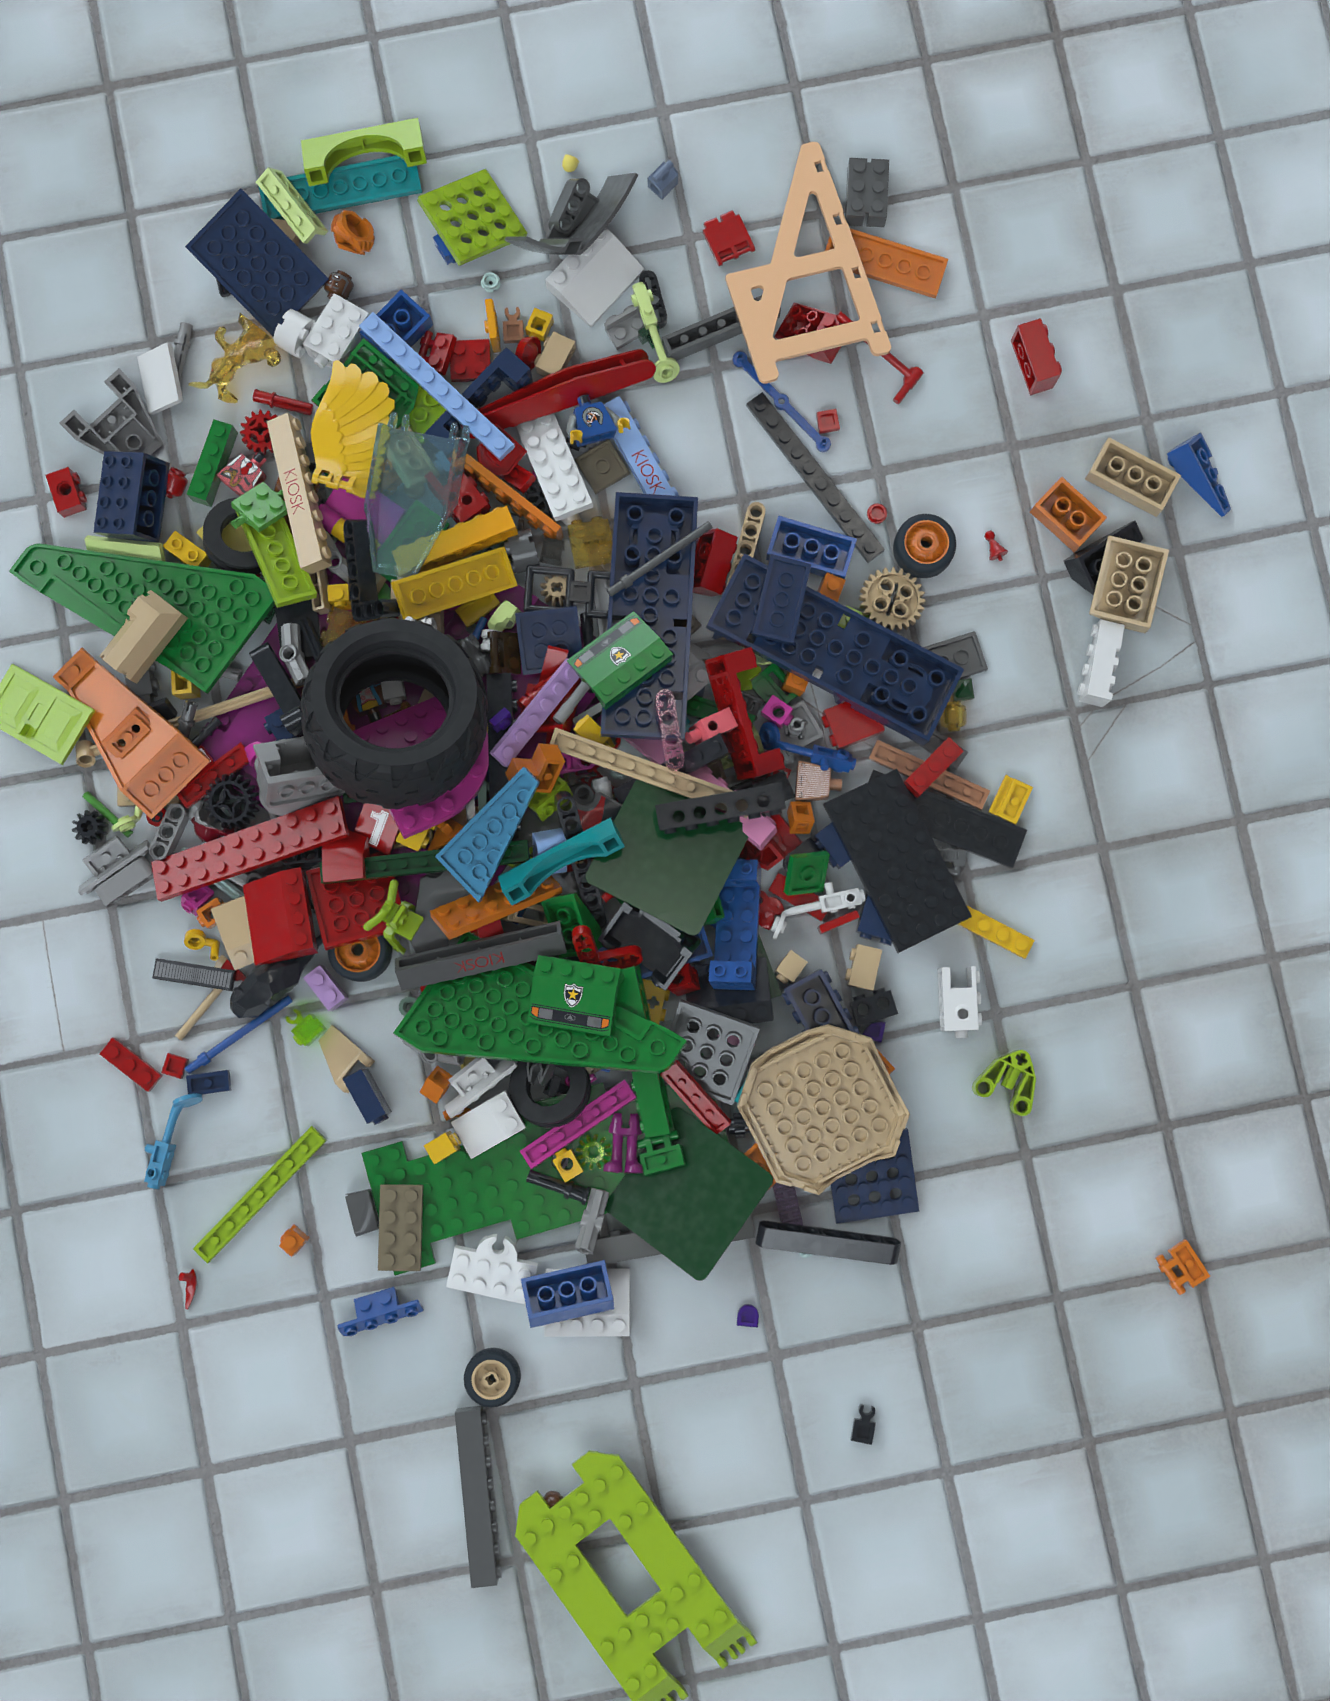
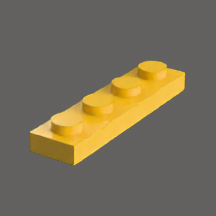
(998, 933)

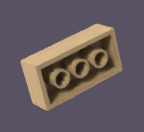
(1133, 477)

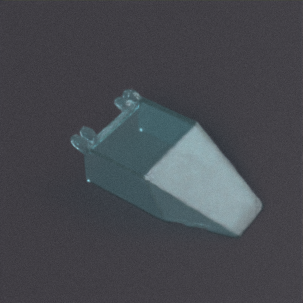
(411, 494)

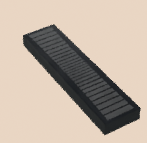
(194, 974)

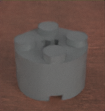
(522, 551)

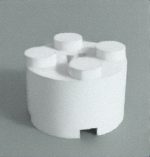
(293, 332)

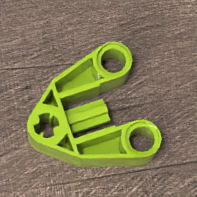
(1025, 1087)

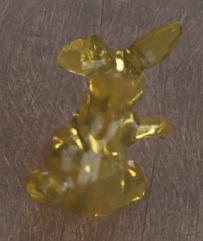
(249, 348)

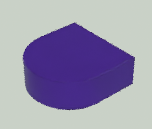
(747, 1316)

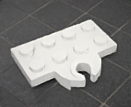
(490, 1270)

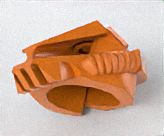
(352, 232)

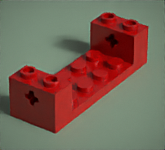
(727, 693)

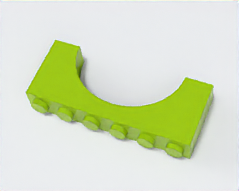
(328, 151)

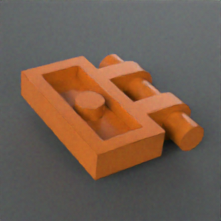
(1187, 1262)

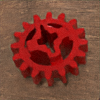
(254, 428)

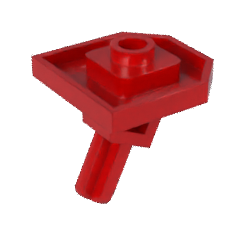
(507, 464)

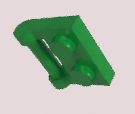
(765, 686)

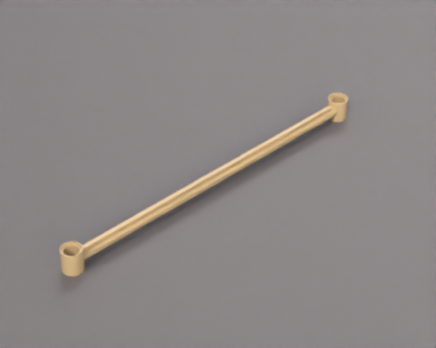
(87, 750)

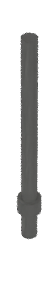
(627, 580)

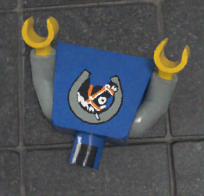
(593, 422)

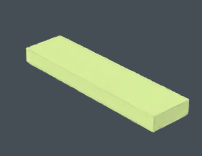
(125, 547)

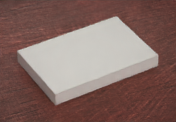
(160, 378)

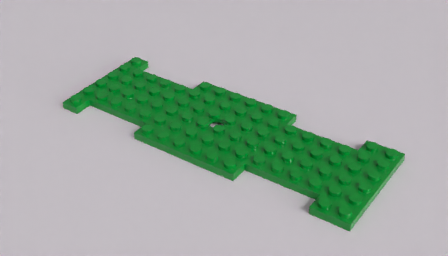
(493, 1188)

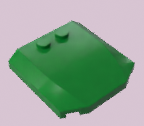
(400, 385)

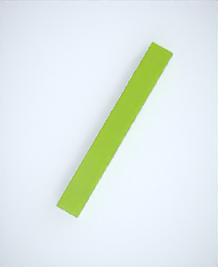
(259, 1194)

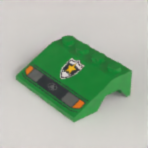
(620, 659)
(574, 995)

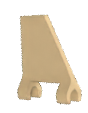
(341, 1055)

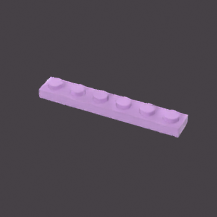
(535, 714)

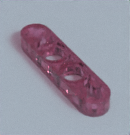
(672, 729)

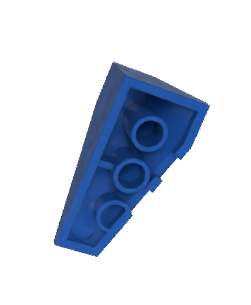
(1193, 464)

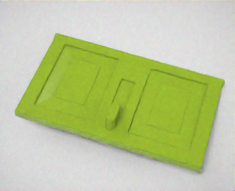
(41, 714)

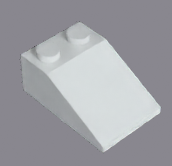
(488, 1124)

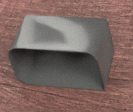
(362, 1212)

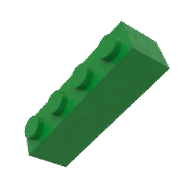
(211, 461)

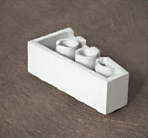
(1101, 663)

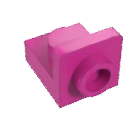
(196, 899)

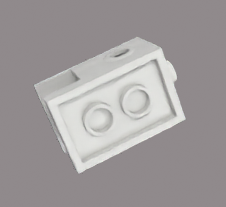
(335, 332)
(959, 1005)

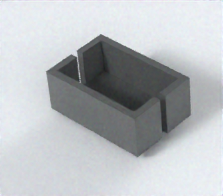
(867, 192)

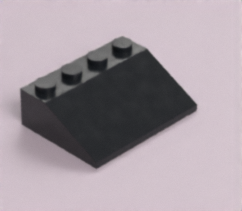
(746, 1005)

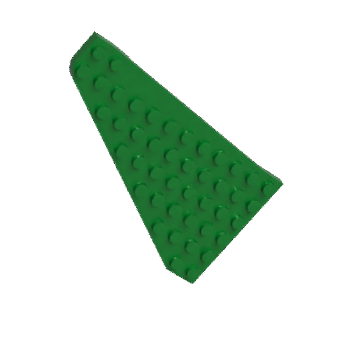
(102, 586)
(489, 1016)

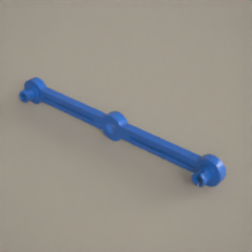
(822, 442)

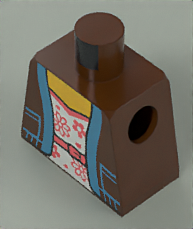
(370, 702)

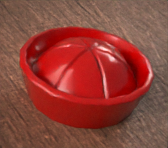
(528, 349)

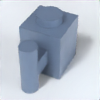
(663, 179)

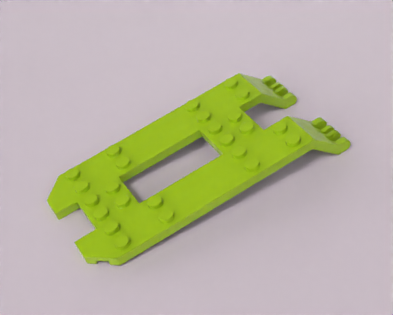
(685, 1591)

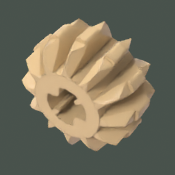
(549, 589)

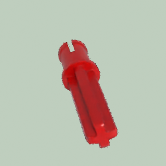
(282, 402)

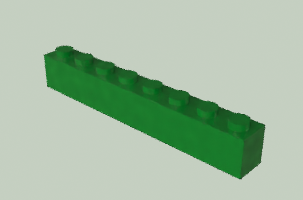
(649, 1087)

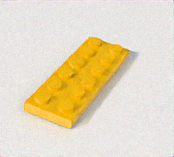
(454, 584)

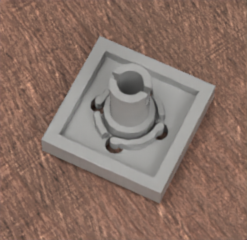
(796, 727)

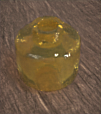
(954, 716)

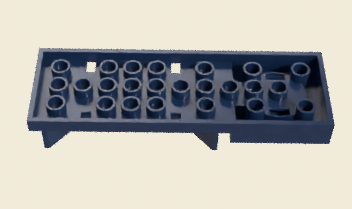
(641, 531)
(860, 664)

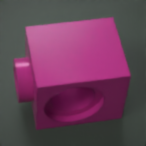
(773, 704)

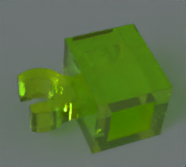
(307, 1028)

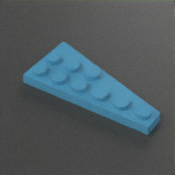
(481, 844)

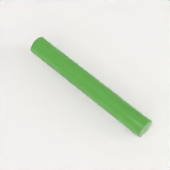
(103, 810)

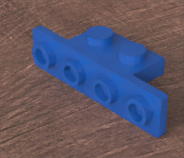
(377, 1310)

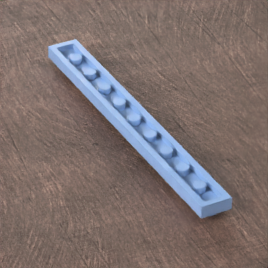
(436, 386)

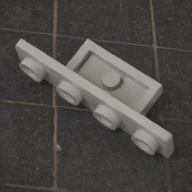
(108, 860)

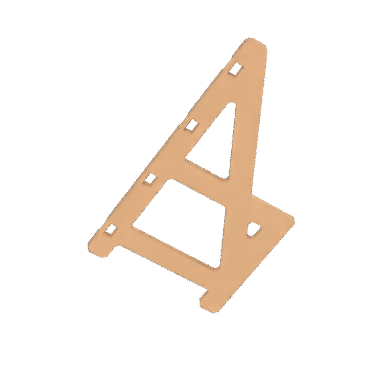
(760, 317)

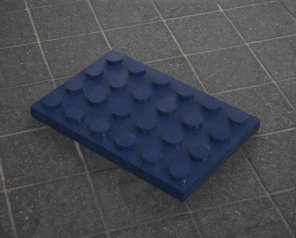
(256, 261)

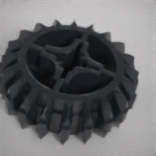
(229, 793)

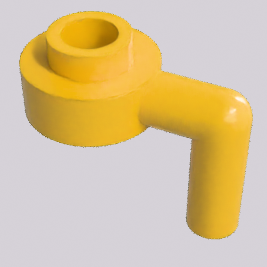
(196, 939)

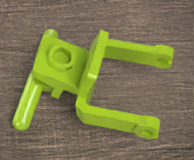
(398, 918)

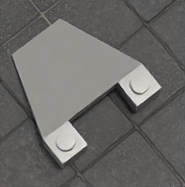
(119, 428)

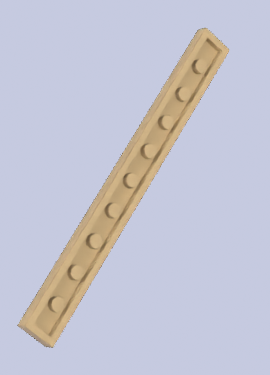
(638, 768)

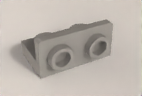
(624, 327)

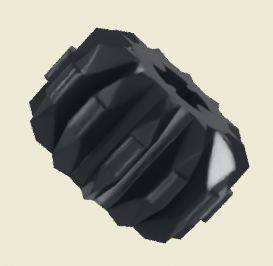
(90, 819)

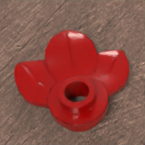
(768, 908)

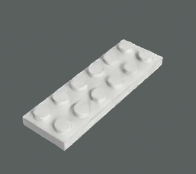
(554, 467)

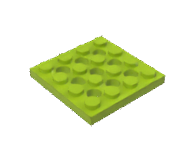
(469, 228)

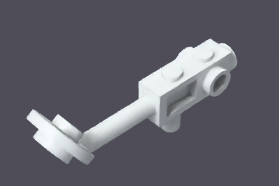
(827, 903)

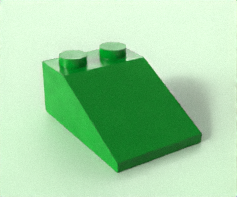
(571, 913)

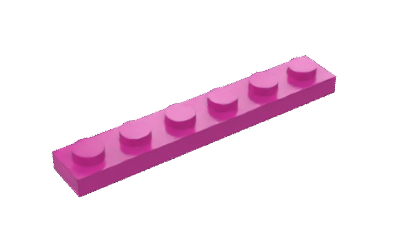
(590, 1117)

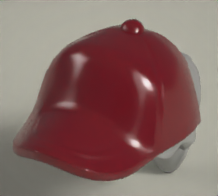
(204, 826)

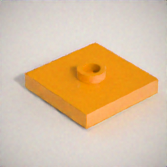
(491, 325)

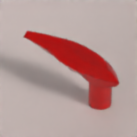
(191, 1280)

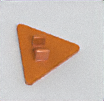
(444, 833)

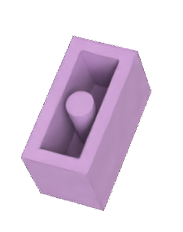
(326, 988)

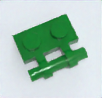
(661, 1159)

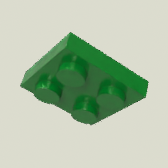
(806, 873)

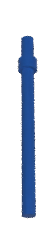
(205, 1057)

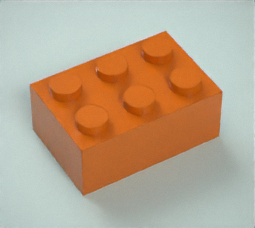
(1068, 514)

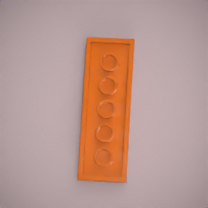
(898, 264)
(506, 494)
(469, 914)

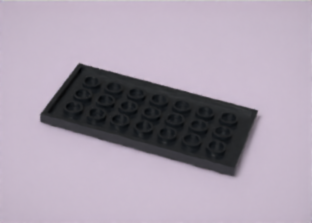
(897, 860)

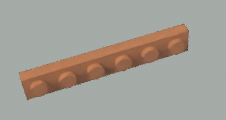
(946, 783)

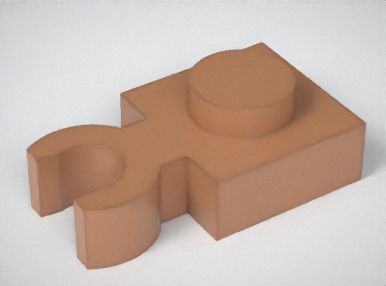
(512, 329)

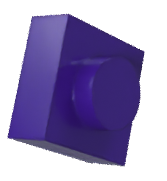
(501, 720)

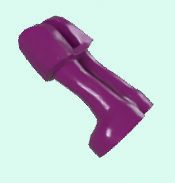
(615, 1164)

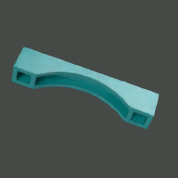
(594, 842)

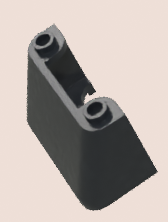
(662, 945)

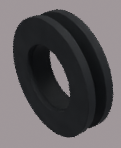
(217, 550)
(557, 1114)

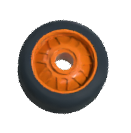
(915, 558)
(365, 967)

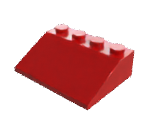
(280, 917)

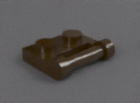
(508, 657)

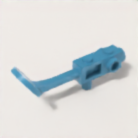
(163, 1150)

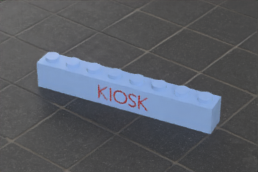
(638, 455)

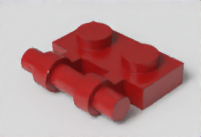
(441, 350)

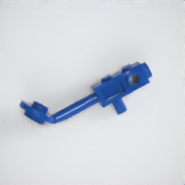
(838, 760)

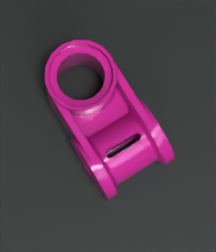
(573, 764)

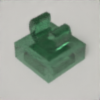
(644, 336)

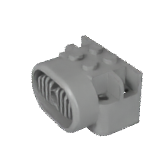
(290, 777)

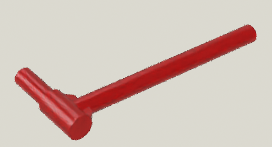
(911, 375)

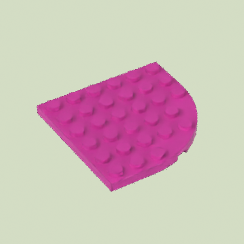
(411, 728)

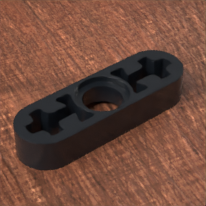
(655, 291)

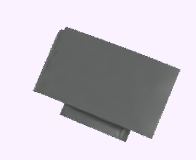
(584, 220)

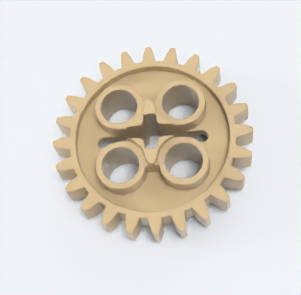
(874, 593)

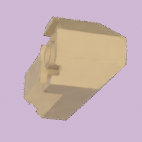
(143, 636)

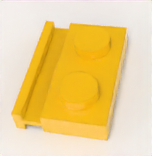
(1010, 799)

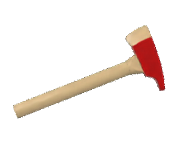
(223, 963)

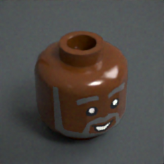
(340, 284)

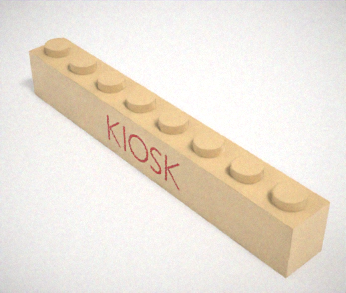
(299, 493)

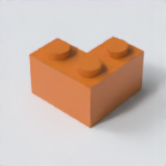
(544, 765)

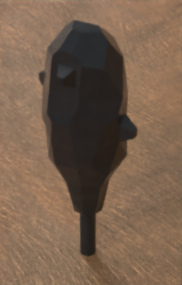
(267, 985)

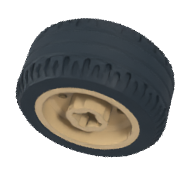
(478, 1380)

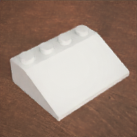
(595, 278)
(606, 1323)

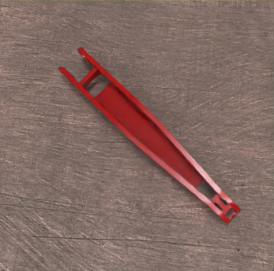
(564, 387)

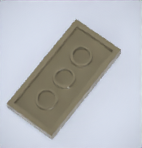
(400, 1227)

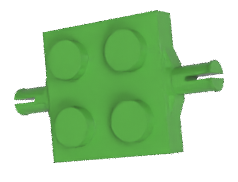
(259, 507)

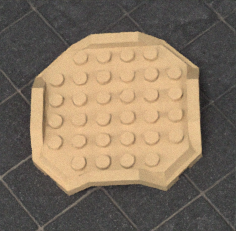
(822, 1107)

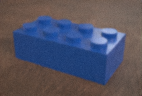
(813, 545)
(567, 1293)

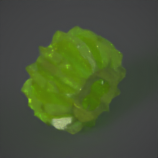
(600, 1151)

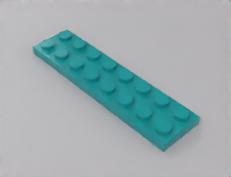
(354, 186)

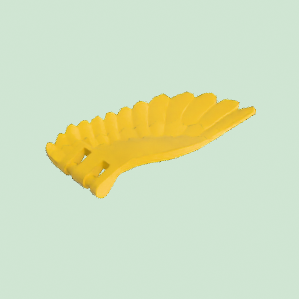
(347, 428)

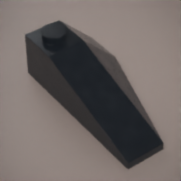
(1086, 563)

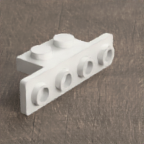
(476, 1080)

